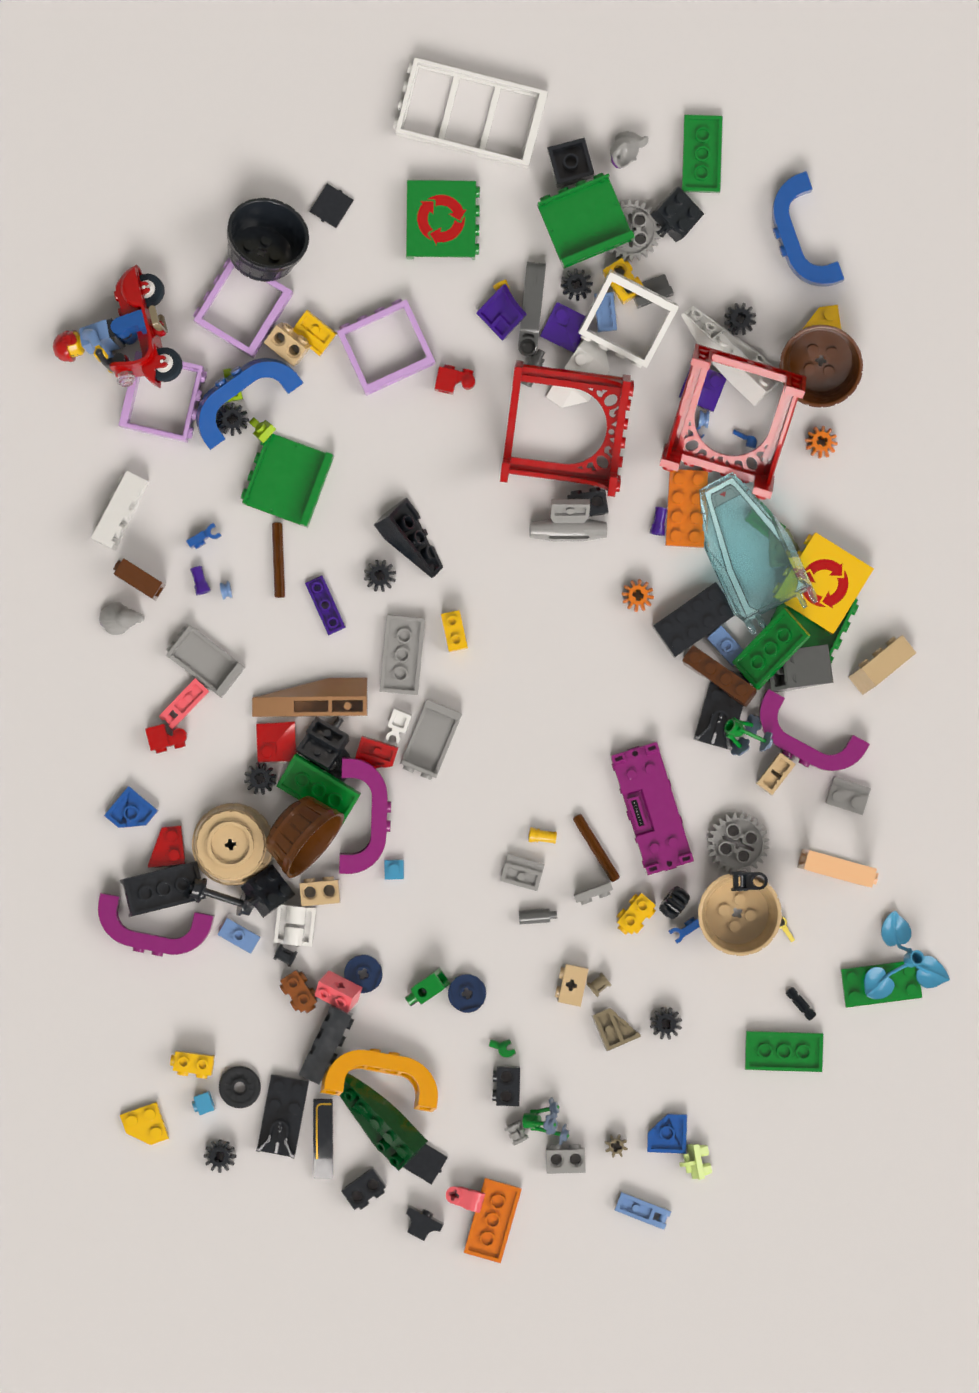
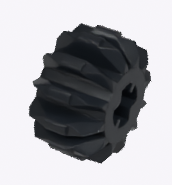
(580, 290)
(744, 313)
(227, 415)
(386, 573)
(254, 782)
(674, 902)
(659, 1023)
(226, 1159)

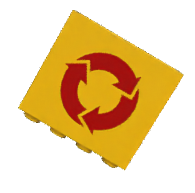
(835, 578)

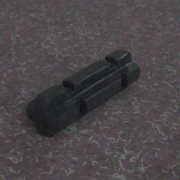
(800, 1003)

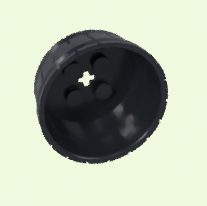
(268, 226)

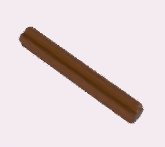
(278, 560)
(596, 848)

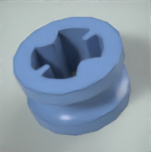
(703, 419)
(226, 590)

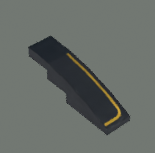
(323, 1138)

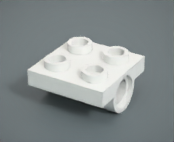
(295, 925)

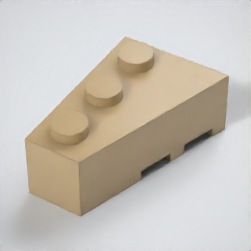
(882, 664)

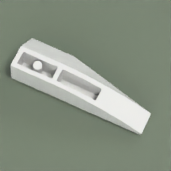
(713, 335)

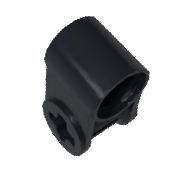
(746, 881)

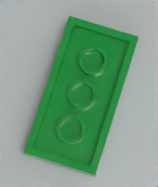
(702, 153)
(771, 649)
(307, 779)
(905, 984)
(784, 1051)

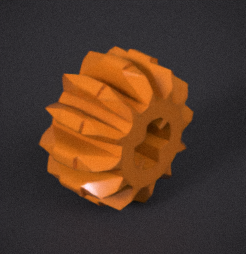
(822, 435)
(643, 591)

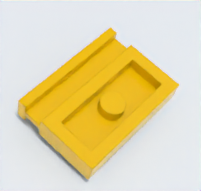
(315, 331)

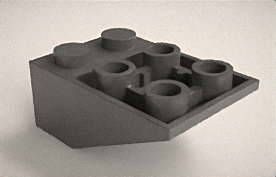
(804, 669)

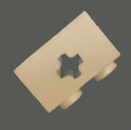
(573, 996)

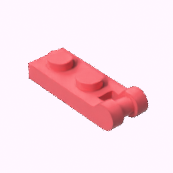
(184, 703)

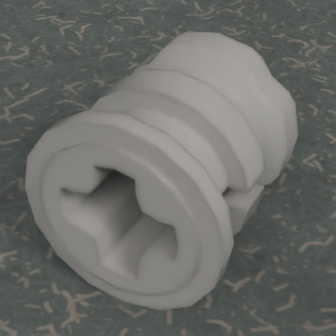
(516, 1132)

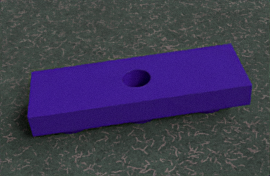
(330, 616)

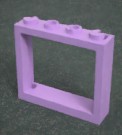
(267, 325)
(400, 374)
(192, 411)

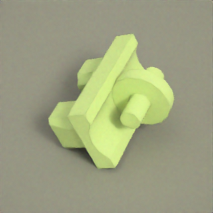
(693, 1161)

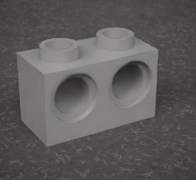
(565, 1165)

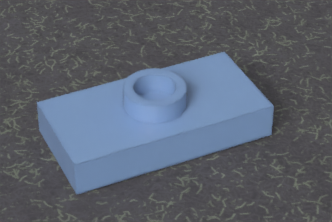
(606, 314)
(725, 644)
(239, 935)

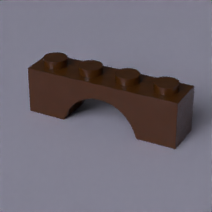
(719, 675)

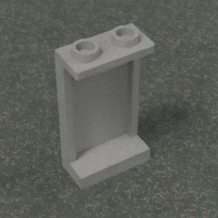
(204, 660)
(430, 739)

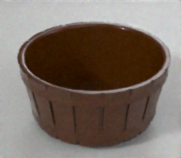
(835, 378)
(302, 834)

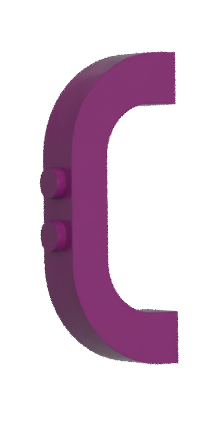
(792, 747)
(359, 861)
(110, 921)

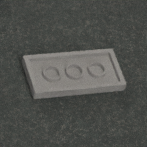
(402, 655)

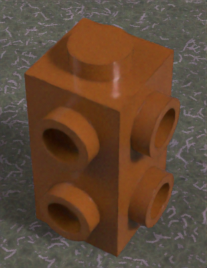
(301, 995)

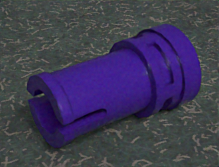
(658, 526)
(201, 586)

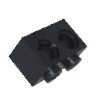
(594, 510)
(512, 1086)
(360, 1184)

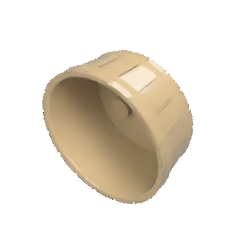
(245, 828)
(733, 934)

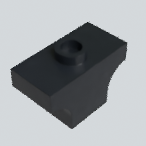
(422, 1223)

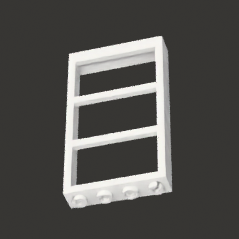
(498, 84)

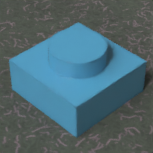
(394, 869)

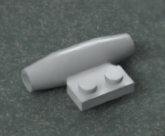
(568, 522)

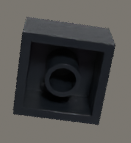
(570, 162)

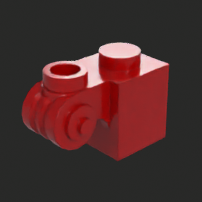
(449, 377)
(160, 739)

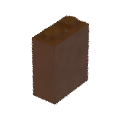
(138, 578)

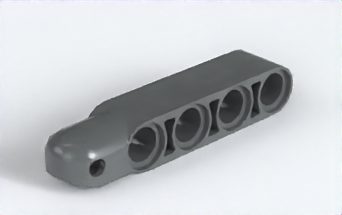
(532, 307)

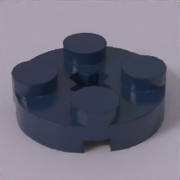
(373, 969)
(476, 999)

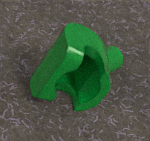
(502, 1048)

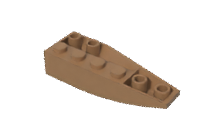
(316, 698)

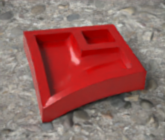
(275, 742)

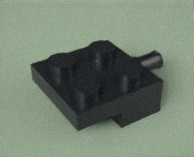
(676, 215)
(323, 742)
(267, 891)

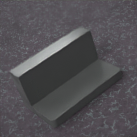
(659, 285)

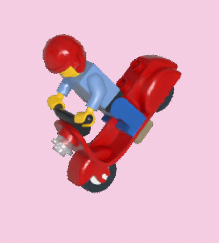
(137, 321)

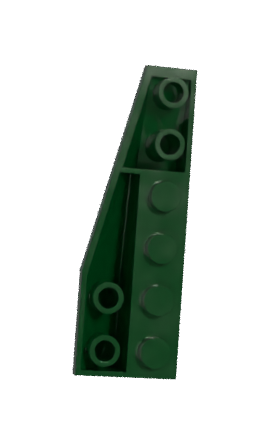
(382, 1122)

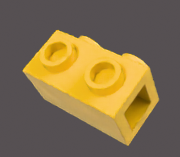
(632, 918)
(192, 1062)

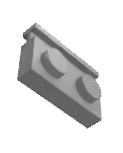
(848, 795)
(522, 872)
(586, 896)

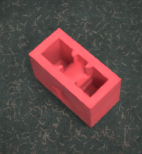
(338, 991)

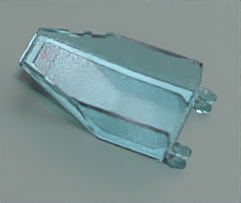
(750, 551)

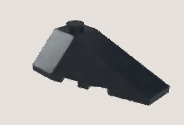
(404, 532)

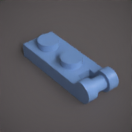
(642, 1210)

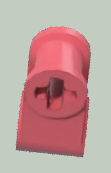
(468, 1198)

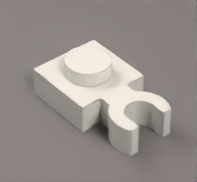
(399, 723)

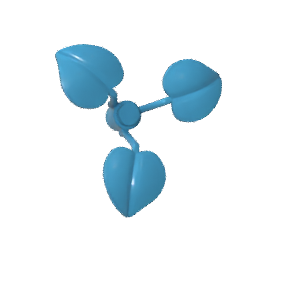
(929, 973)

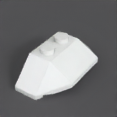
(585, 359)

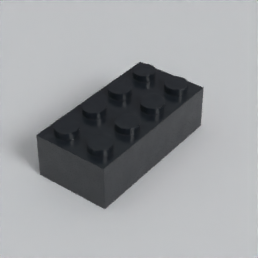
(694, 620)

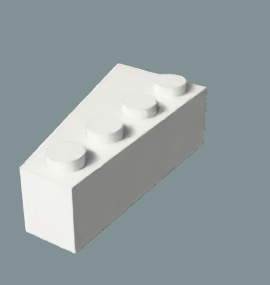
(120, 510)

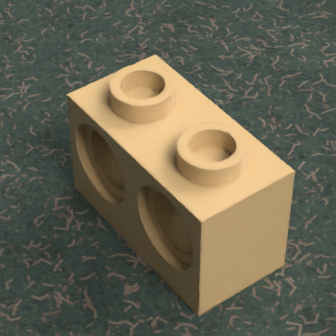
(285, 348)
(775, 773)
(320, 897)

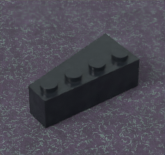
(326, 1043)

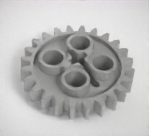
(647, 230)
(744, 827)

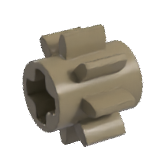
(618, 1150)

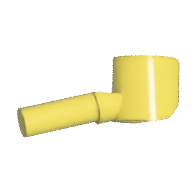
(785, 929)

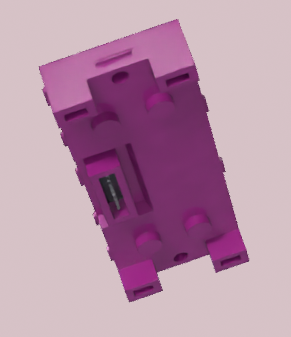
(651, 808)

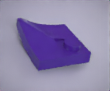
(502, 312)
(563, 327)
(711, 390)

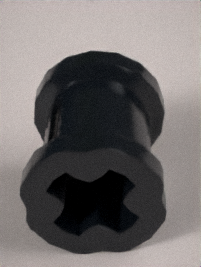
(285, 955)

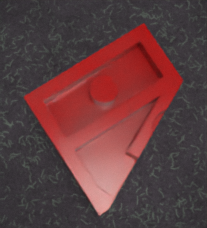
(376, 752)
(168, 848)

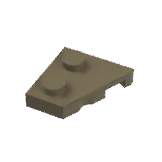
(613, 1029)

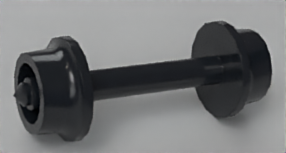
(198, 889)

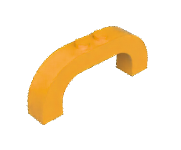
(392, 1063)

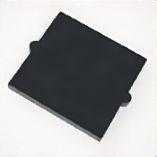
(331, 205)
(426, 1163)

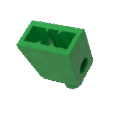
(432, 983)

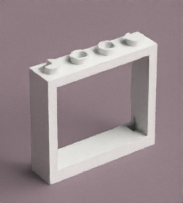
(652, 296)

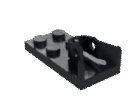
(715, 713)
(160, 888)
(282, 1116)

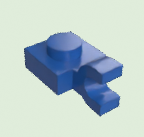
(199, 539)
(690, 925)

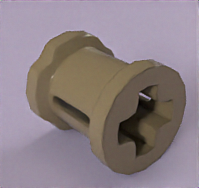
(599, 984)

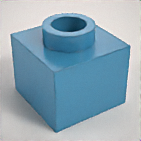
(203, 1103)

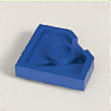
(130, 810)
(668, 1135)

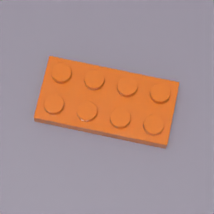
(684, 509)
(493, 1223)

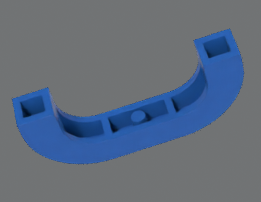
(790, 247)
(233, 384)

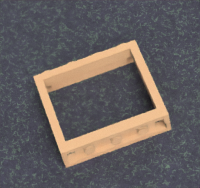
(838, 868)

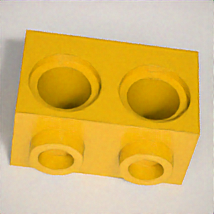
(623, 296)
(454, 631)

